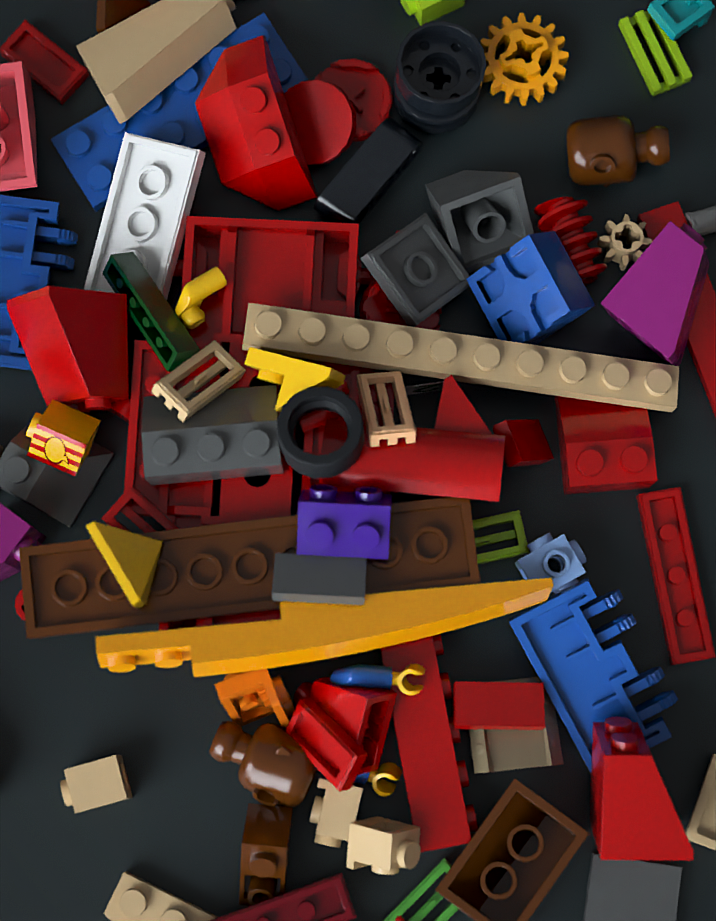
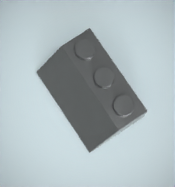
(221, 441)

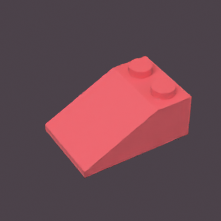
(17, 129)

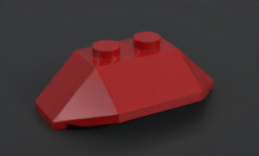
(253, 128)

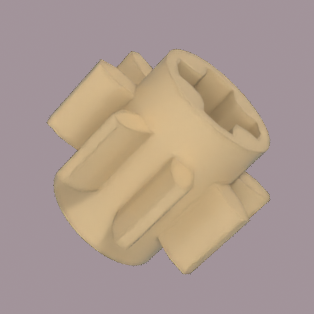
(614, 247)

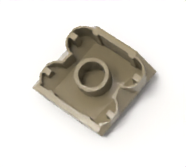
(517, 748)

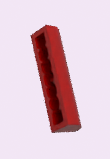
(436, 464)

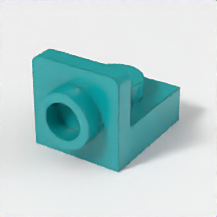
(680, 15)

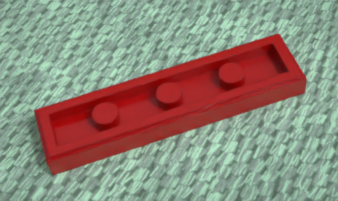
(675, 576)

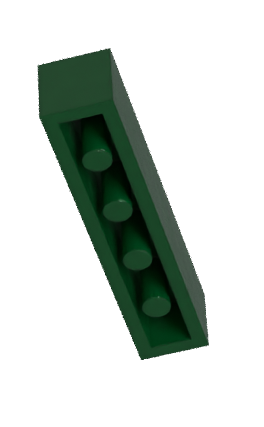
(150, 310)

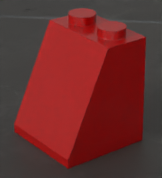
(75, 344)
(629, 799)

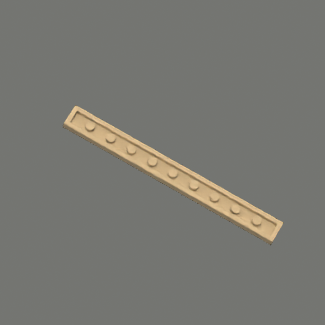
(461, 355)

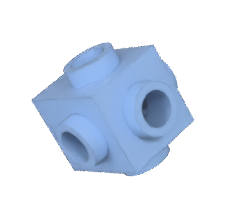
(567, 554)

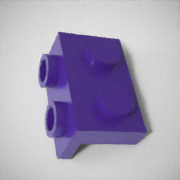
(344, 522)

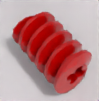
(563, 218)

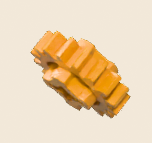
(528, 42)

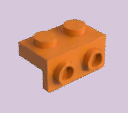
(254, 696)

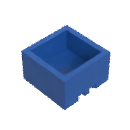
(531, 290)

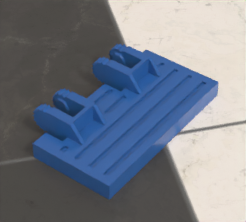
(24, 268)
(582, 676)

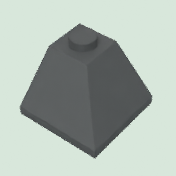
(480, 214)
(49, 488)

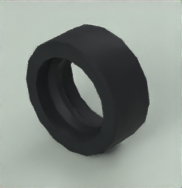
(316, 400)

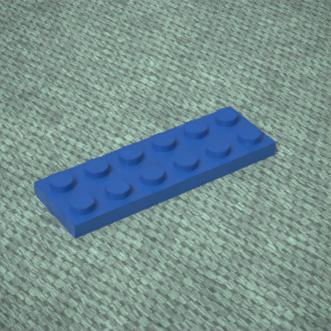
(94, 143)

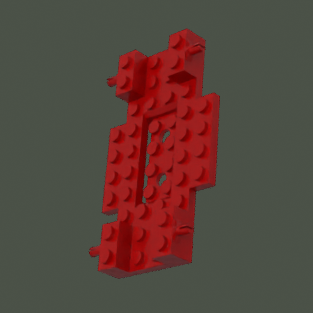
(266, 264)

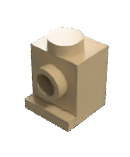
(334, 813)
(383, 845)

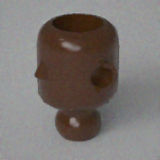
(608, 149)
(269, 762)

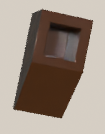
(264, 852)

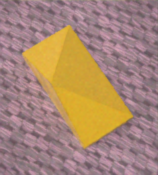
(130, 559)

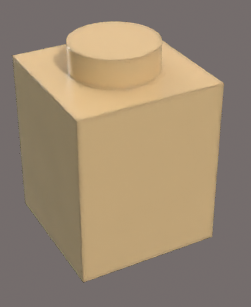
(96, 784)

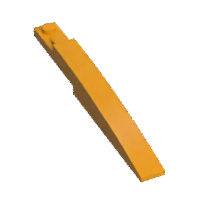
(320, 629)

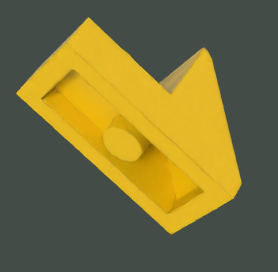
(291, 373)

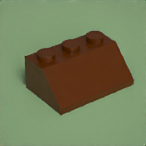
(512, 858)

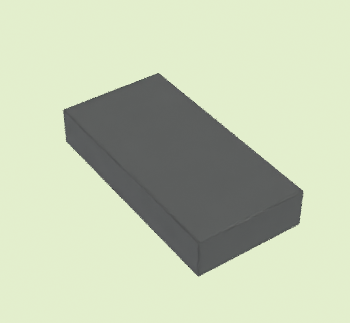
(319, 579)

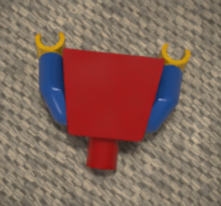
(362, 706)

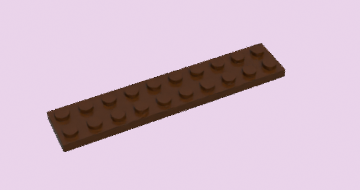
(231, 570)

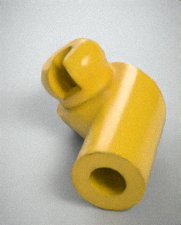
(193, 295)

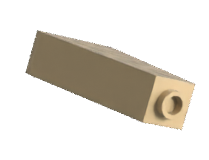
(153, 49)

